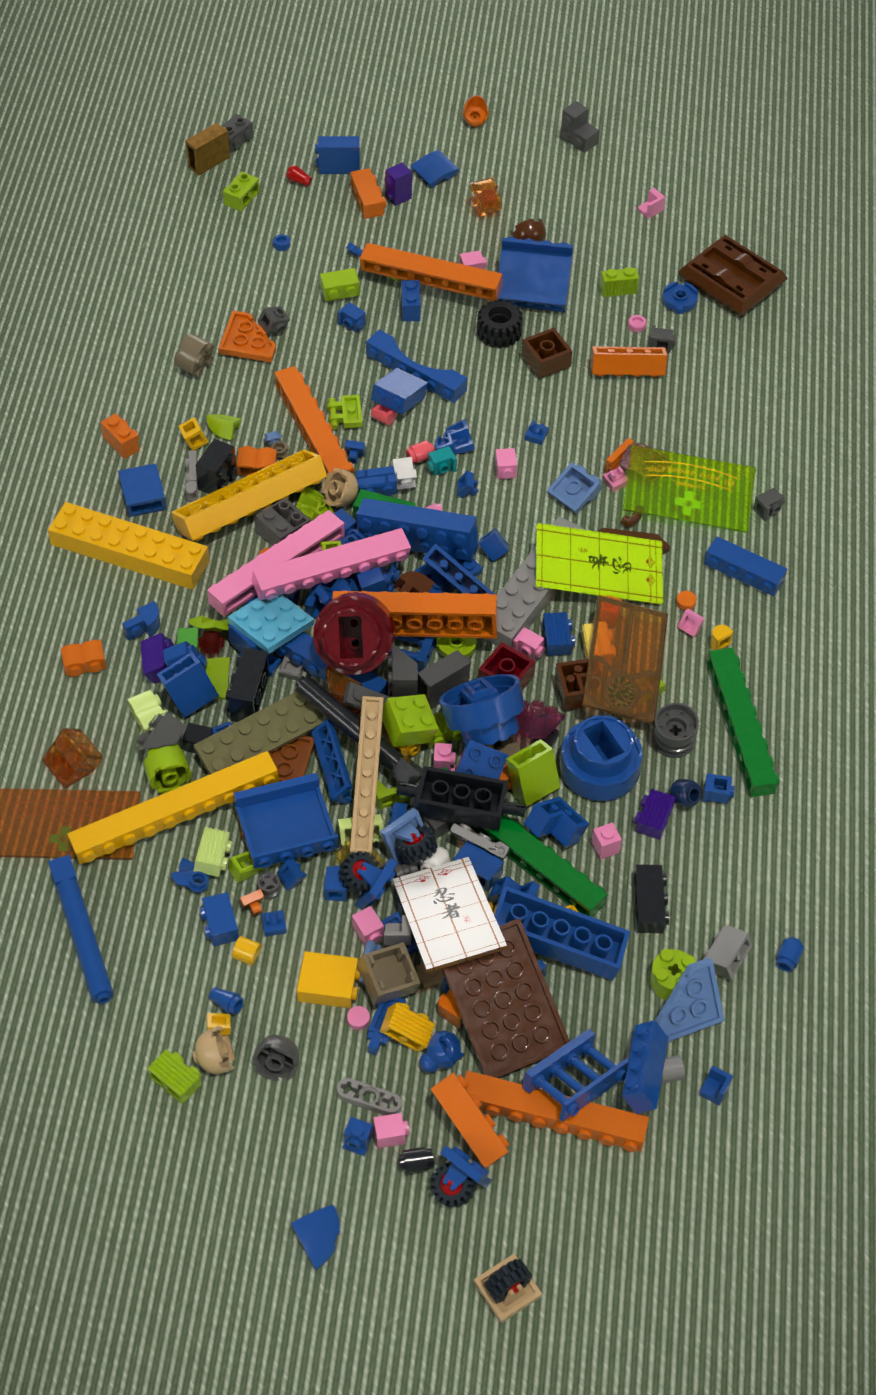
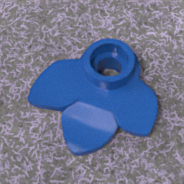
(188, 878)

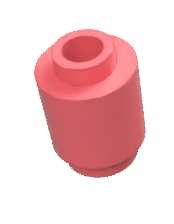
(419, 451)

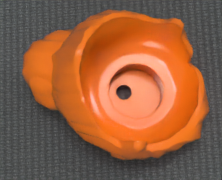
(476, 108)

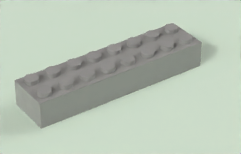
(521, 600)

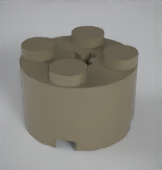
(194, 354)

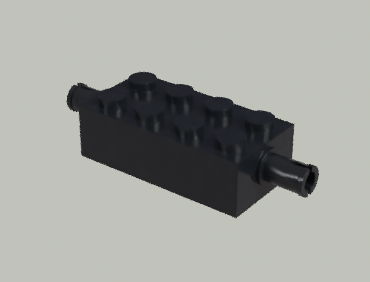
(461, 798)

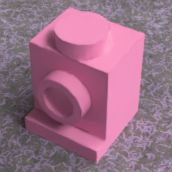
(529, 644)
(444, 756)

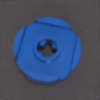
(680, 305)

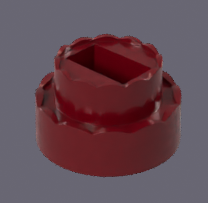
(335, 633)

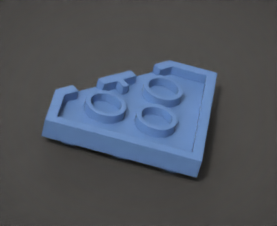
(693, 1002)

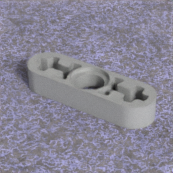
(365, 1088)

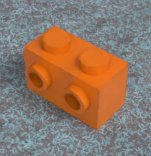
(120, 435)

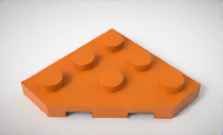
(246, 339)

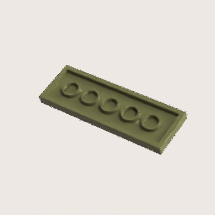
(259, 733)

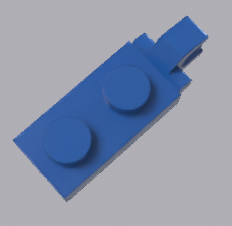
(374, 1035)

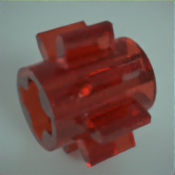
(211, 642)

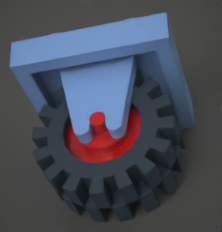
(409, 839)

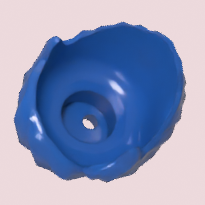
(442, 1052)

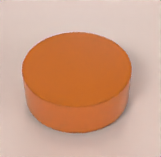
(686, 600)

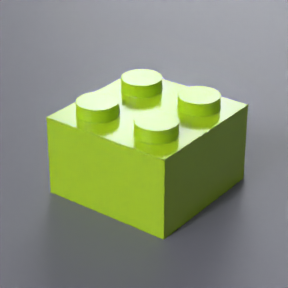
(409, 720)

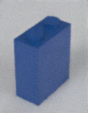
(338, 154)
(399, 391)
(142, 490)
(188, 684)

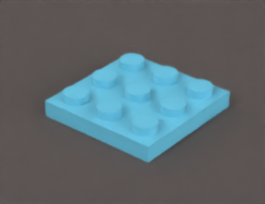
(271, 622)

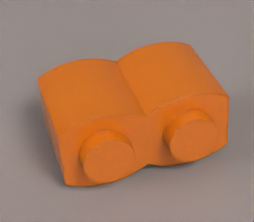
(252, 459)
(83, 658)

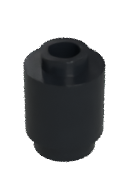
(416, 1160)

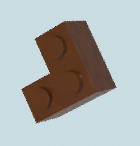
(570, 682)

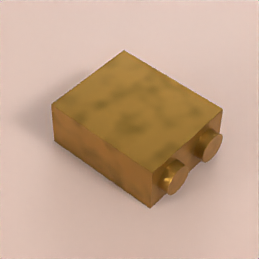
(207, 149)

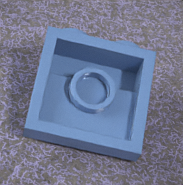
(575, 487)

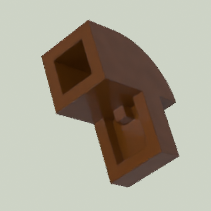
(413, 583)

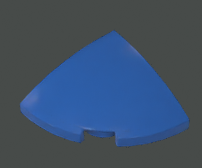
(457, 438)
(318, 1234)

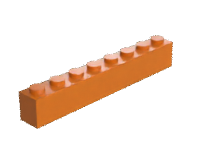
(431, 271)
(310, 419)
(593, 1121)

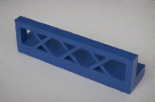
(332, 762)

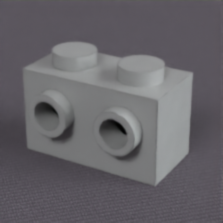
(729, 951)

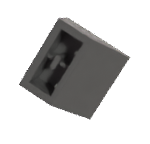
(279, 521)
(402, 674)
(164, 731)

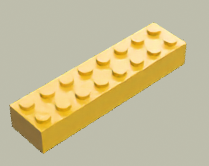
(248, 495)
(129, 545)

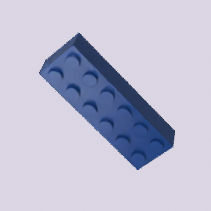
(422, 527)
(565, 933)

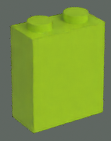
(533, 772)

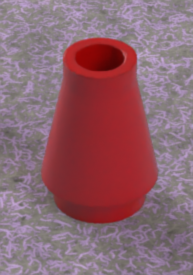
(297, 175)

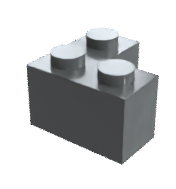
(576, 128)

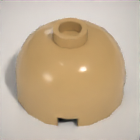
(340, 488)
(214, 1051)

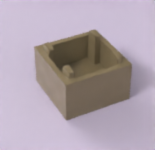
(388, 973)

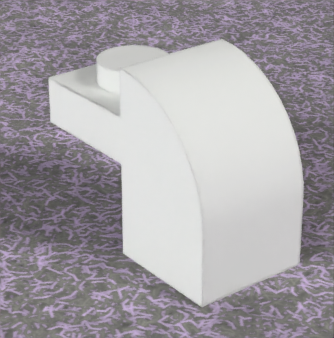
(404, 472)

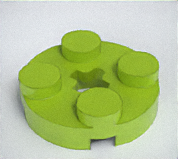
(466, 647)

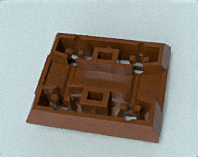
(733, 275)

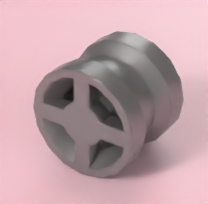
(267, 880)

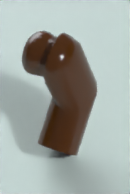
(630, 521)

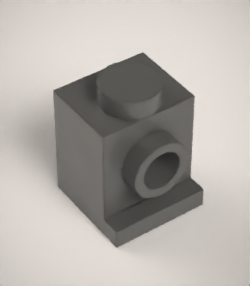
(662, 338)
(768, 503)

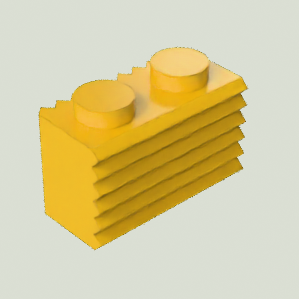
(407, 1026)

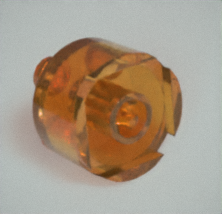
(485, 196)

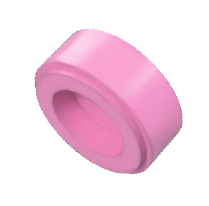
(637, 323)
(358, 1017)

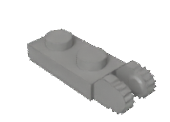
(191, 485)

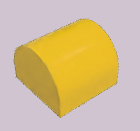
(721, 637)
(246, 950)

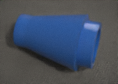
(228, 1001)

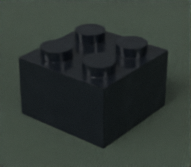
(216, 467)

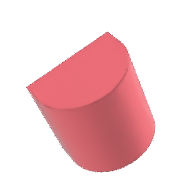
(383, 414)

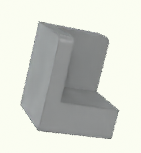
(398, 933)

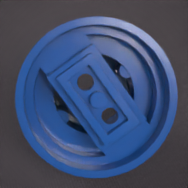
(484, 708)
(600, 758)

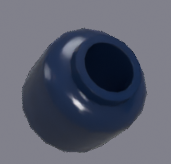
(686, 792)

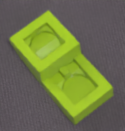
(387, 798)

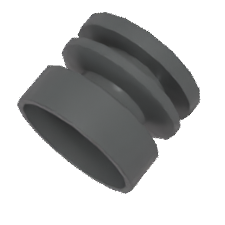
(679, 721)

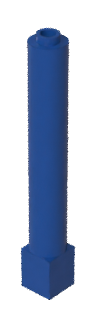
(81, 929)

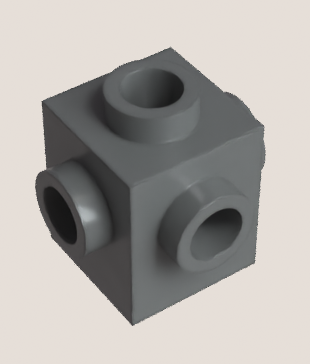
(273, 320)

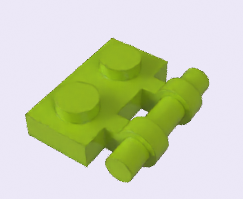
(351, 412)

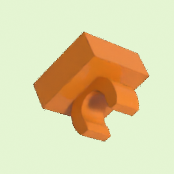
(252, 901)

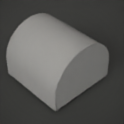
(673, 1069)

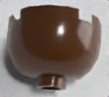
(530, 230)

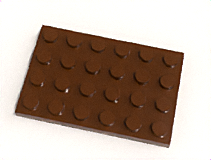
(507, 1005)

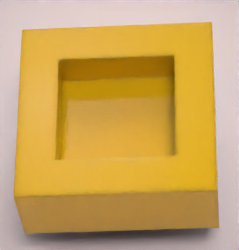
(219, 1019)

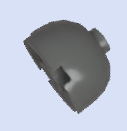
(276, 1057)

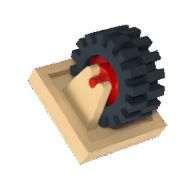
(508, 1287)

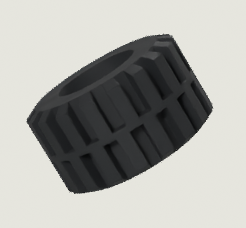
(499, 324)

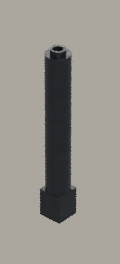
(400, 766)

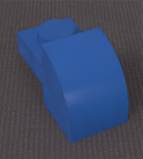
(146, 621)

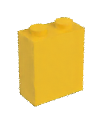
(328, 980)

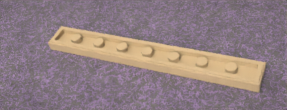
(367, 775)

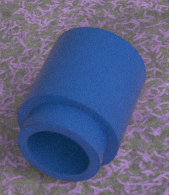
(789, 954)

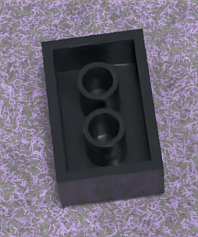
(248, 684)

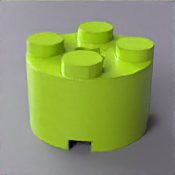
(166, 768)
(667, 971)

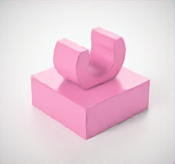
(615, 479)
(691, 622)

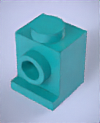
(441, 461)

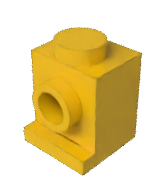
(193, 434)

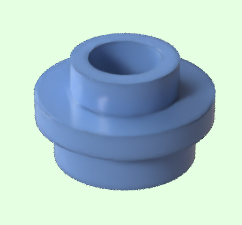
(272, 437)

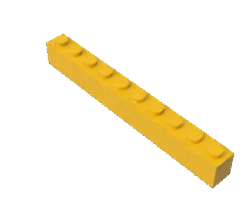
(171, 808)

